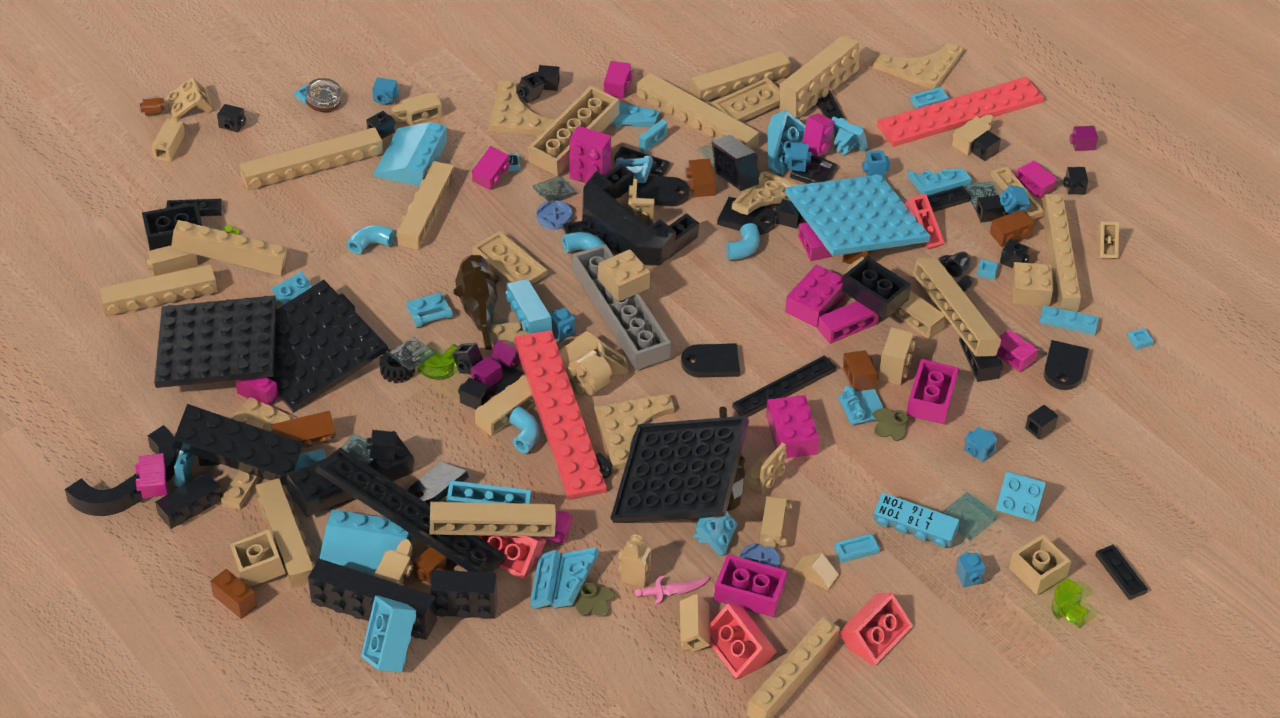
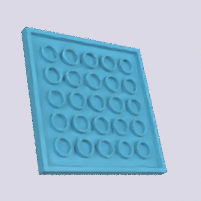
(856, 214)

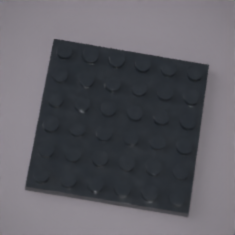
(216, 341)
(319, 345)
(680, 470)

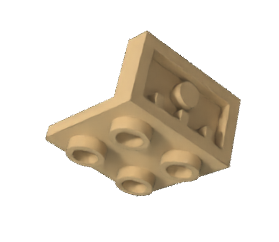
(187, 96)
(641, 207)
(766, 470)

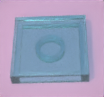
(972, 515)

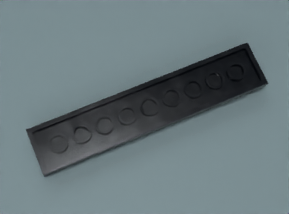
(406, 511)

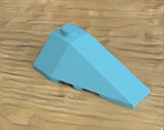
(781, 132)

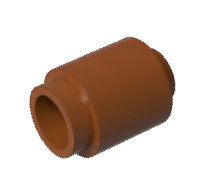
(152, 105)

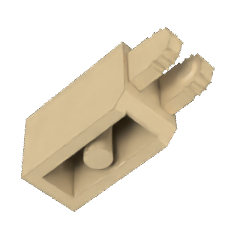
(418, 109)
(964, 137)
(635, 562)
(396, 564)

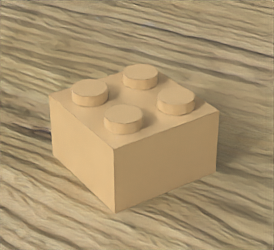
(624, 275)
(1031, 284)
(896, 356)
(257, 558)
(1039, 564)

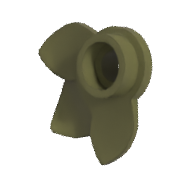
(888, 425)
(595, 601)

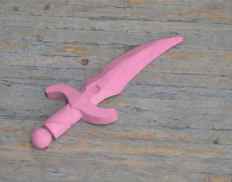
(671, 588)

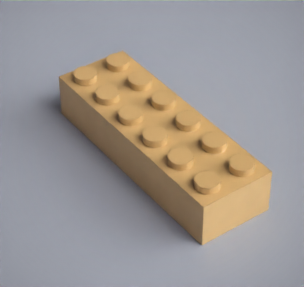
(819, 76)
(591, 110)

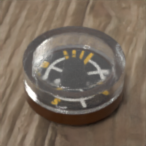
(323, 94)

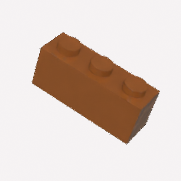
(307, 429)

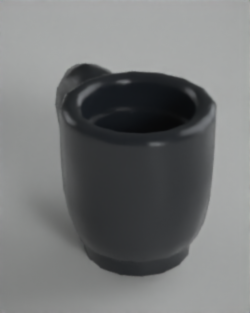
(956, 263)

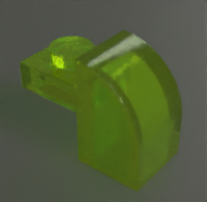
(439, 366)
(1066, 603)

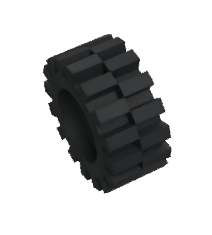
(393, 373)

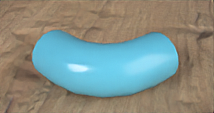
(370, 235)
(580, 241)
(746, 246)
(529, 429)

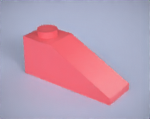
(922, 211)

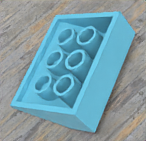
(412, 153)
(360, 540)

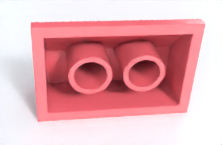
(520, 550)
(876, 628)
(739, 641)

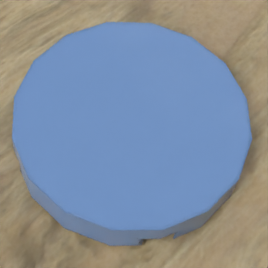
(554, 214)
(760, 554)

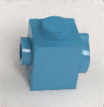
(385, 91)
(797, 156)
(876, 163)
(1014, 199)
(562, 324)
(980, 443)
(970, 569)

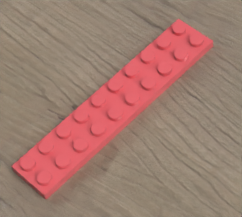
(959, 110)
(560, 415)

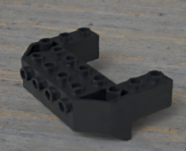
(624, 229)

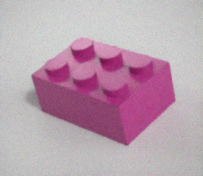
(589, 153)
(815, 295)
(932, 391)
(793, 425)
(750, 585)

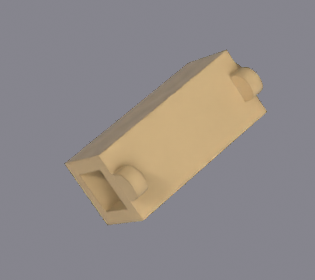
(168, 139)
(169, 260)
(773, 522)
(694, 623)

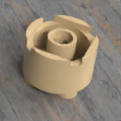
(589, 373)

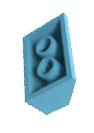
(388, 634)

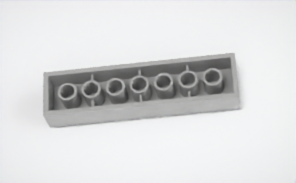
(628, 319)

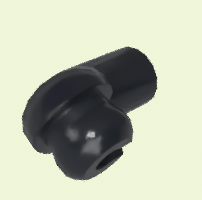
(965, 282)
(605, 465)

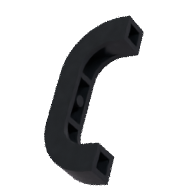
(125, 495)

